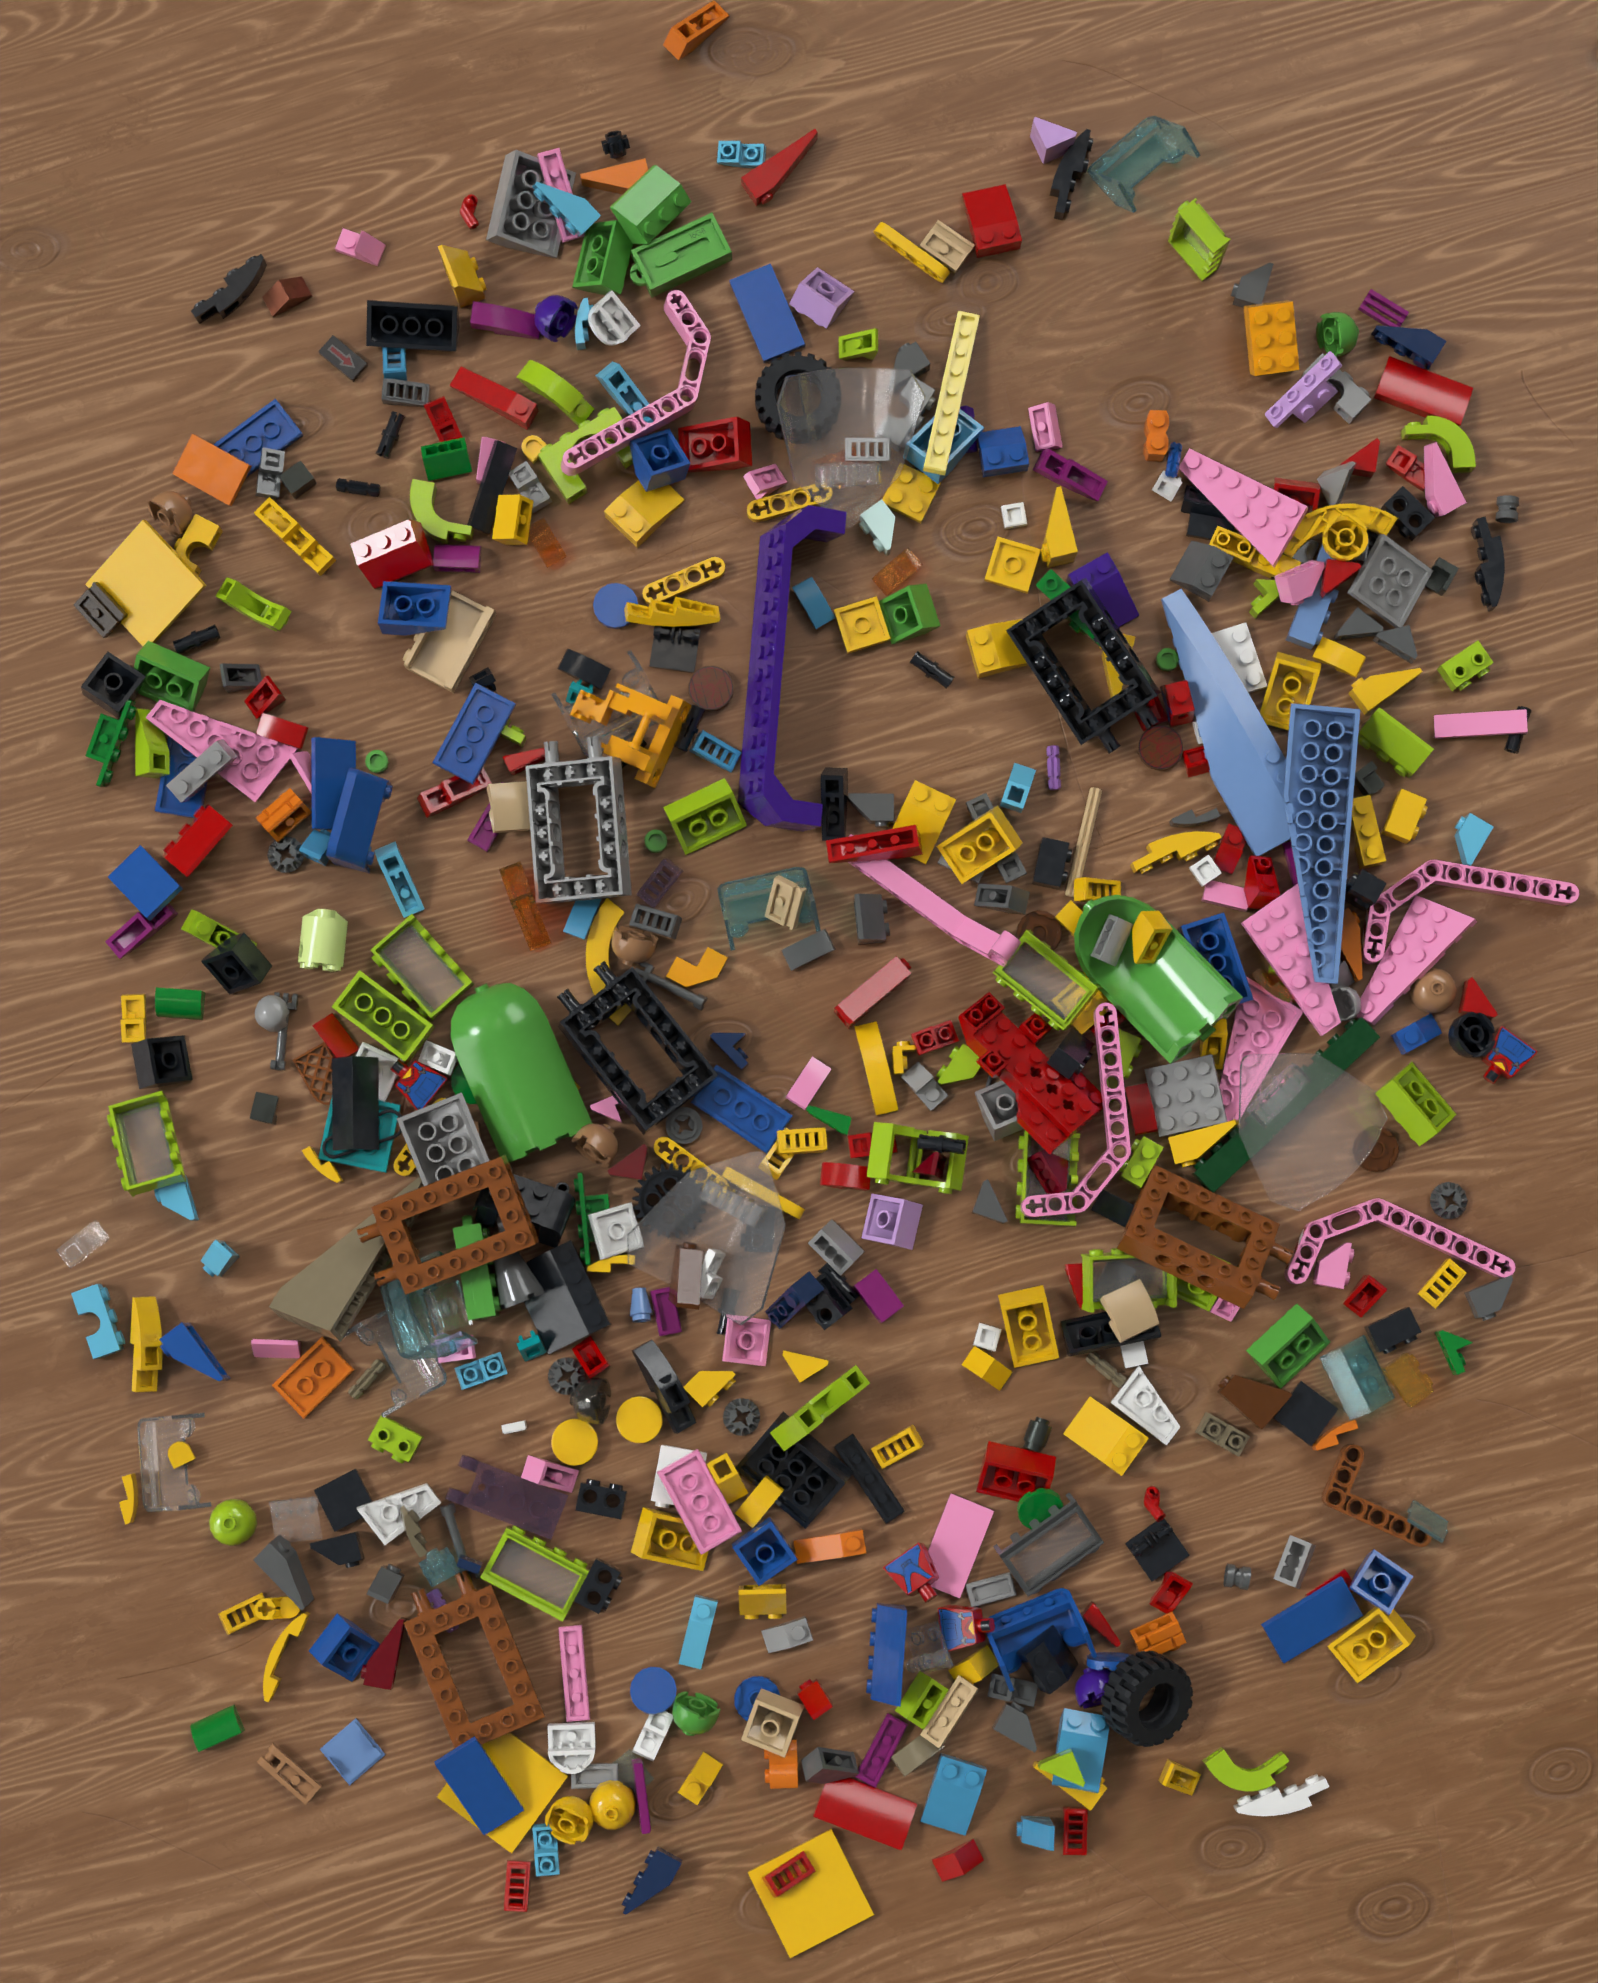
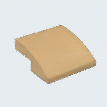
(509, 807)
(1130, 1310)

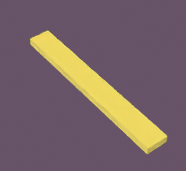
(951, 393)

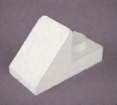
(438, 1057)

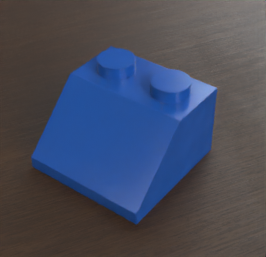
(1003, 451)
(658, 460)
(764, 1551)
(1380, 1581)
(344, 1647)

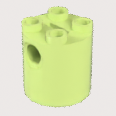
(322, 940)

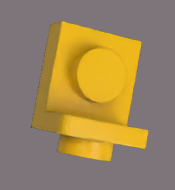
(898, 1060)

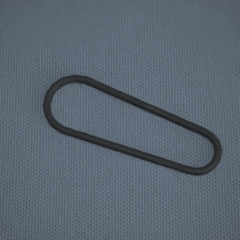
(352, 1151)

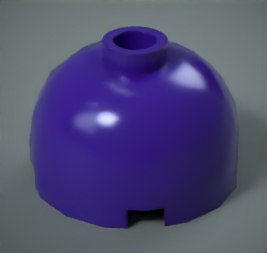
(555, 317)
(1090, 1687)

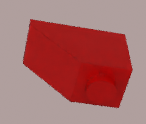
(814, 1698)

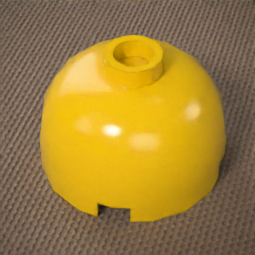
(1345, 538)
(612, 1805)
(570, 1819)

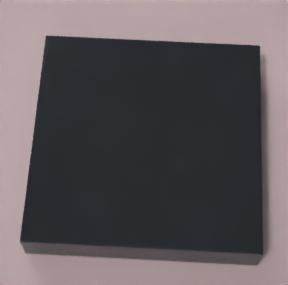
(1305, 1413)
(341, 1499)

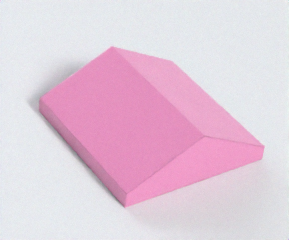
(747, 1342)

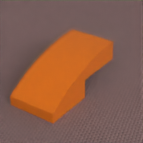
(1330, 1439)

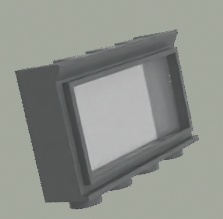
(1050, 1547)

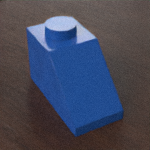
(1416, 1034)

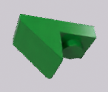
(1449, 1344)

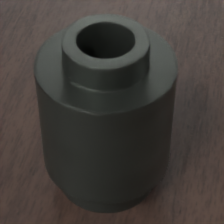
(1037, 1434)

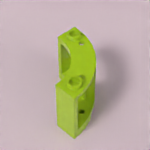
(881, 1157)

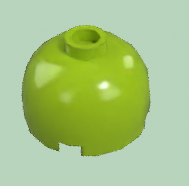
(232, 1522)

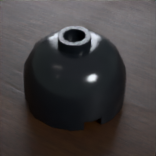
(1471, 1035)

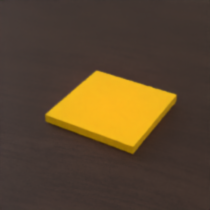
(148, 583)
(529, 1777)
(818, 1904)

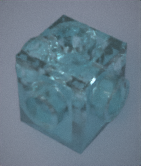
(438, 1566)

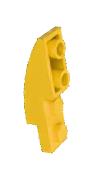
(1246, 554)
(1183, 845)
(145, 1337)

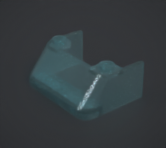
(1139, 154)
(747, 898)
(413, 1326)

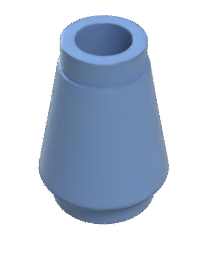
(640, 1306)

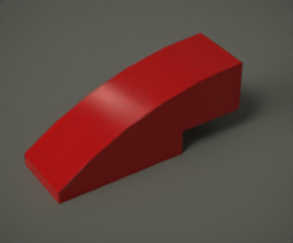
(451, 793)

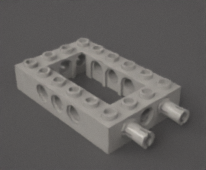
(546, 831)

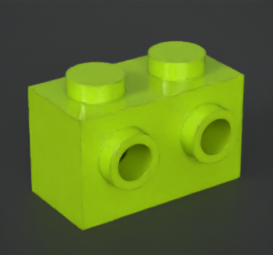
(1465, 666)
(1141, 1161)
(395, 1439)
(921, 1700)

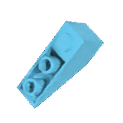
(574, 210)

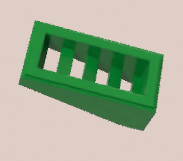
(834, 1120)

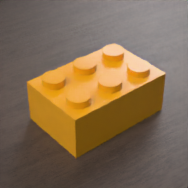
(1271, 338)

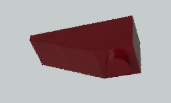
(383, 1664)

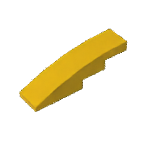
(294, 536)
(680, 613)

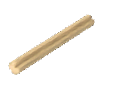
(1084, 838)

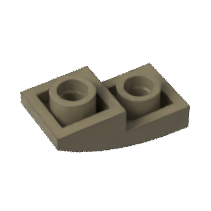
(1222, 1434)
(410, 1522)
(914, 1755)

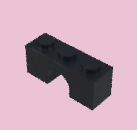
(1363, 890)

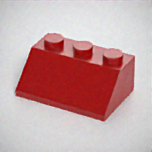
(393, 553)
(196, 839)
(1014, 1471)

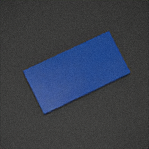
(767, 313)
(267, 429)
(474, 733)
(329, 769)
(166, 800)
(742, 1110)
(1312, 1619)
(479, 1785)

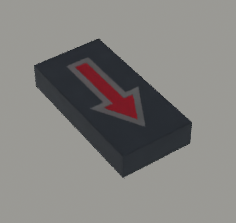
(343, 358)

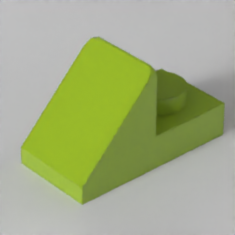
(859, 344)
(1270, 593)

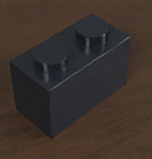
(1051, 863)
(1071, 1054)
(1392, 1330)

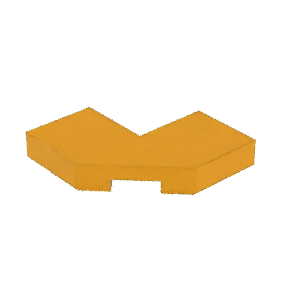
(690, 975)

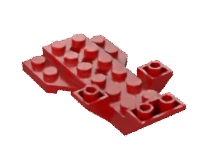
(1048, 1102)

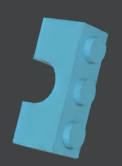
(107, 1338)

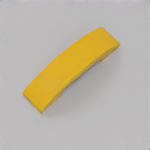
(876, 1068)
(270, 1681)

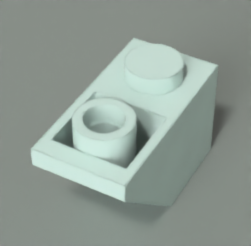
(880, 524)

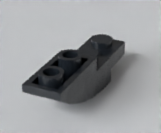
(1070, 167)
(239, 287)
(1491, 572)
(666, 1385)

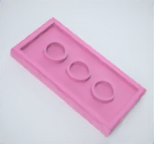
(699, 1501)
(958, 1543)

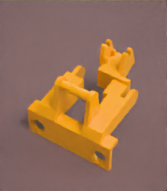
(590, 707)

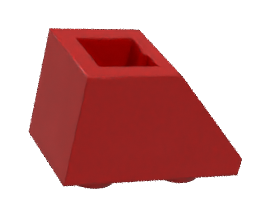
(1260, 882)

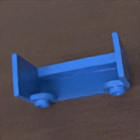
(357, 820)
(1029, 1619)

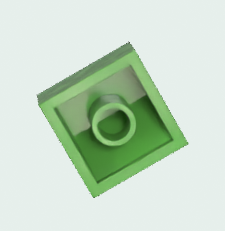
(909, 613)

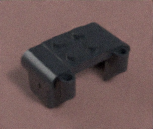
(546, 1205)

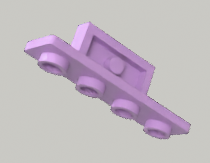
(1307, 394)

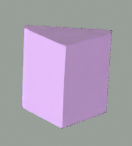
(1050, 139)

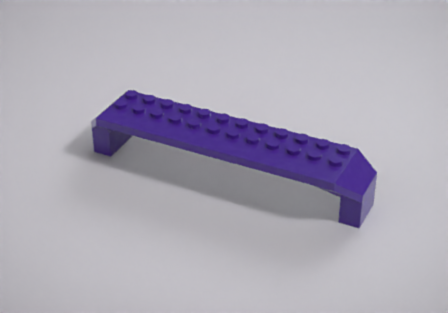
(759, 788)

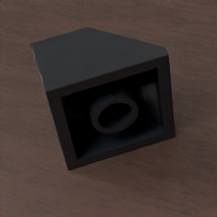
(112, 684)
(237, 964)
(161, 1061)
(1048, 1660)

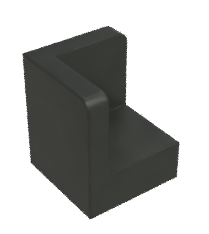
(297, 479)
(1441, 576)
(1367, 780)
(264, 1108)

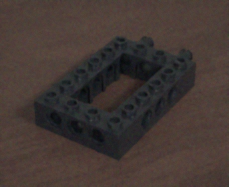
(1056, 681)
(634, 992)

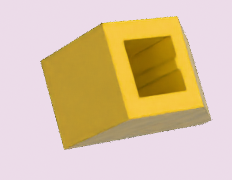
(707, 1384)
(727, 1478)

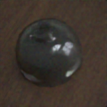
(590, 1400)

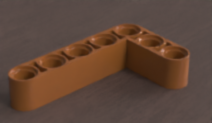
(1366, 1507)

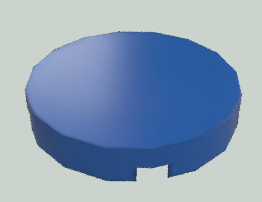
(610, 604)
(1106, 1660)
(653, 1690)
(748, 1692)

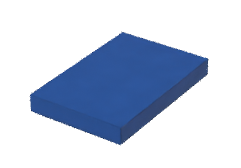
(145, 883)

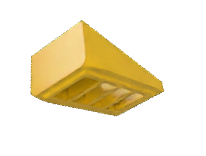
(1083, 888)
(801, 1133)
(775, 1171)
(1448, 1263)
(918, 1443)
(224, 1618)

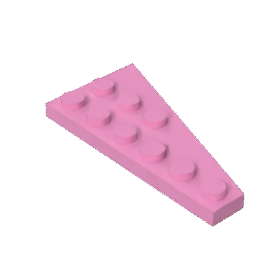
(1252, 508)
(257, 759)
(1283, 941)
(1415, 948)
(1257, 1028)

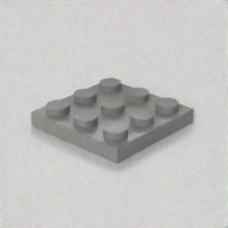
(1390, 581)
(1186, 1095)

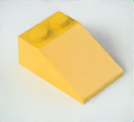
(462, 275)
(642, 512)
(1059, 541)
(994, 649)
(1289, 682)
(929, 812)
(980, 844)
(1028, 1326)
(1105, 1436)
(666, 1540)
(762, 1600)
(1371, 1642)

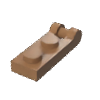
(290, 1774)

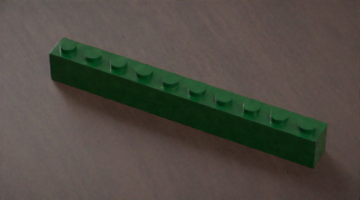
(1232, 1155)

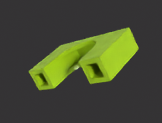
(551, 455)
(819, 1408)

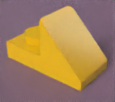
(700, 1778)

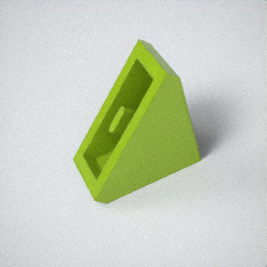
(1064, 1766)

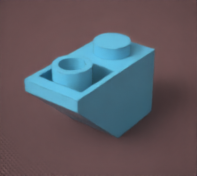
(1017, 788)

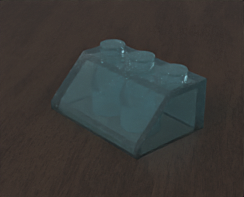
(1357, 1377)

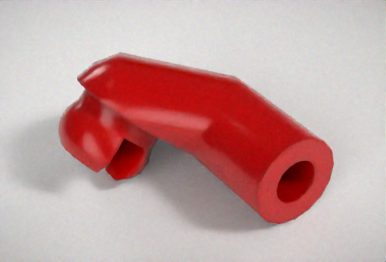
(467, 211)
(1152, 1502)

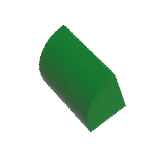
(446, 459)
(179, 1003)
(216, 1728)

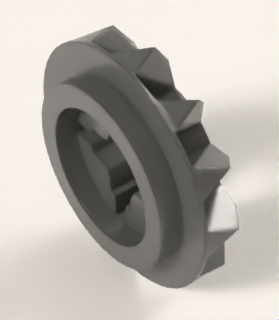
(289, 864)
(686, 1136)
(1438, 1203)
(568, 1365)
(752, 1419)

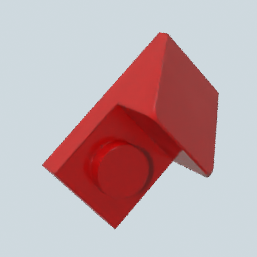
(1229, 849)
(1170, 1592)

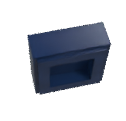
(469, 1564)

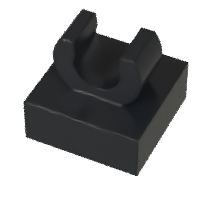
(483, 678)

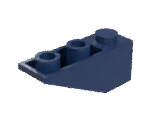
(1415, 343)
(794, 1300)
(658, 1875)

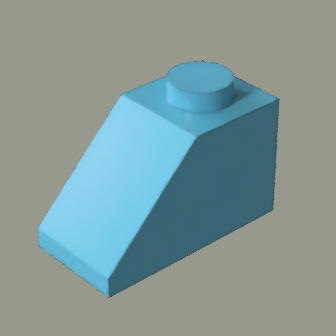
(1471, 837)
(178, 1198)
(219, 1258)

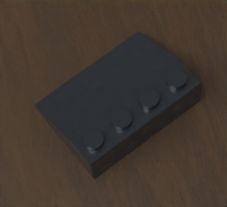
(570, 1302)
(804, 1471)

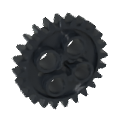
(651, 1181)

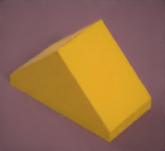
(803, 1365)
(987, 1368)
(975, 1666)
(1179, 1777)

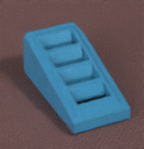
(394, 370)
(695, 748)

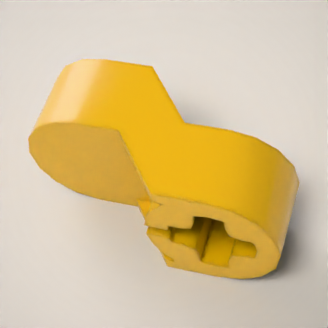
(266, 1608)

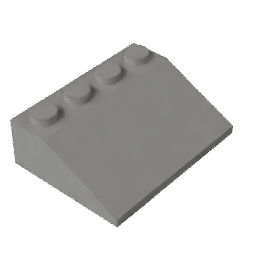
(518, 216)
(443, 1139)

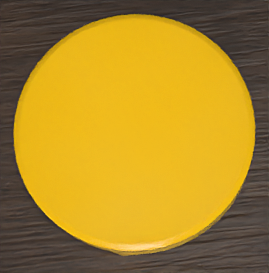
(639, 1419)
(574, 1442)

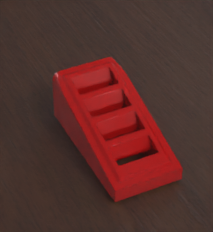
(517, 762)
(1075, 1277)
(1094, 1617)
(1075, 1811)
(792, 1881)
(518, 1907)

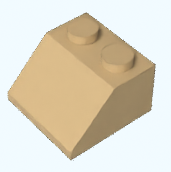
(772, 1722)

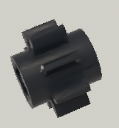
(615, 144)

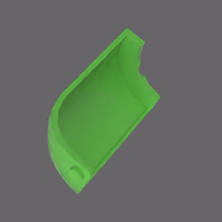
(1165, 1000)
(516, 1070)

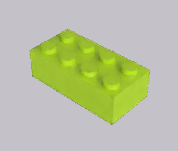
(383, 1017)

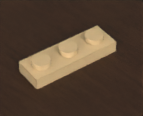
(949, 1711)

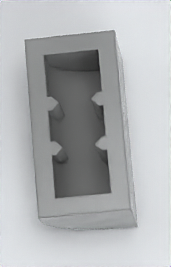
(1112, 940)
(836, 1247)
(1294, 1562)

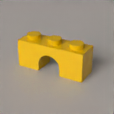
(198, 534)
(1367, 835)

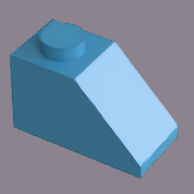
(316, 846)

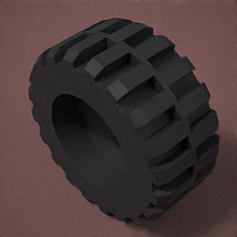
(771, 381)
(1164, 1711)

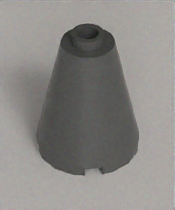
(515, 1280)

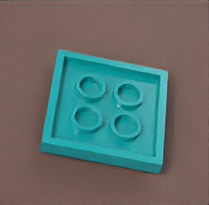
(368, 1159)

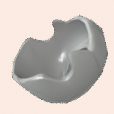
(1347, 1002)
(271, 1013)

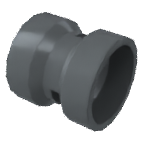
(1507, 509)
(1237, 1576)

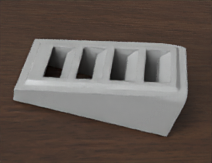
(886, 449)

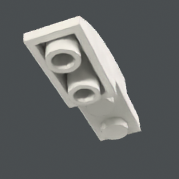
(1272, 1803)

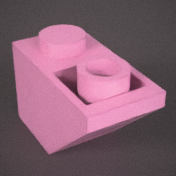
(1332, 1268)

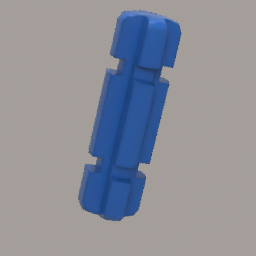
(1173, 460)

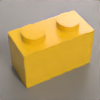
(512, 519)
(1404, 816)

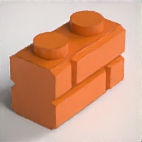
(283, 815)
(1159, 1635)

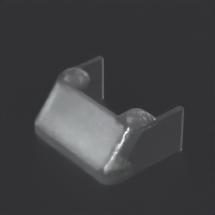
(619, 724)
(414, 1377)
(162, 1484)

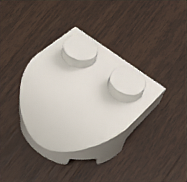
(611, 320)
(571, 1745)

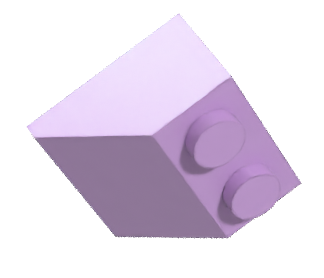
(821, 297)
(892, 1221)

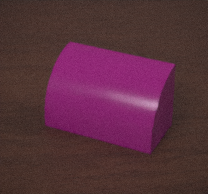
(457, 558)
(878, 1296)

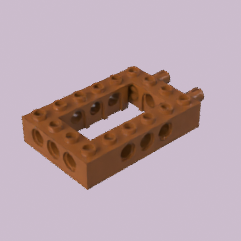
(392, 1226)
(1189, 1263)
(432, 1621)

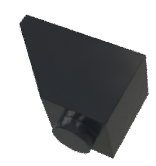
(341, 1549)

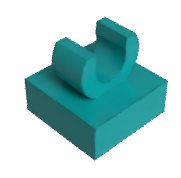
(574, 690)
(530, 1347)

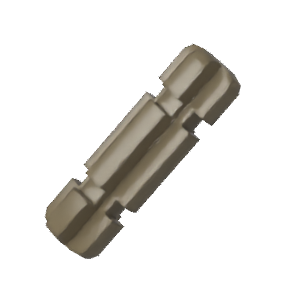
(1105, 1369)
(366, 1379)

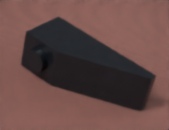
(834, 800)

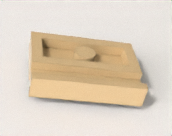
(946, 246)
(785, 902)

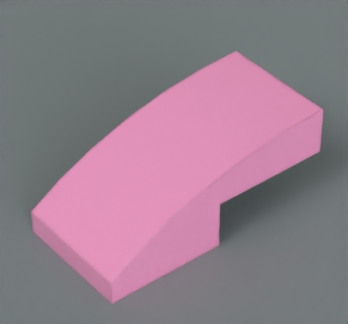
(808, 1083)

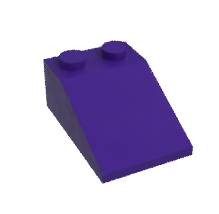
(1109, 587)

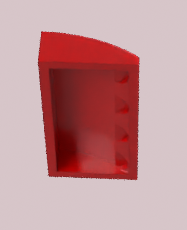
(1422, 391)
(866, 1811)

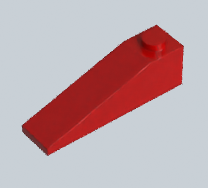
(770, 175)
(495, 397)
(878, 845)

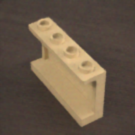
(446, 653)

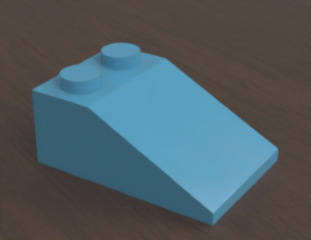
(965, 434)
(1088, 1739)
(953, 1794)

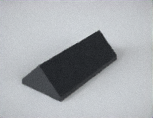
(412, 325)
(355, 1103)
(1094, 1334)

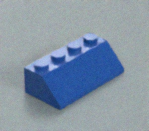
(1215, 943)

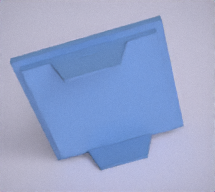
(352, 1751)

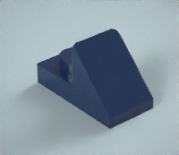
(727, 1042)

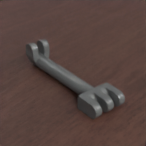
(647, 975)
(279, 1063)
(448, 1512)

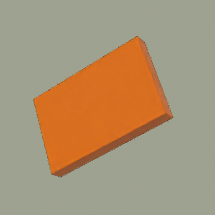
(212, 469)
(313, 1377)

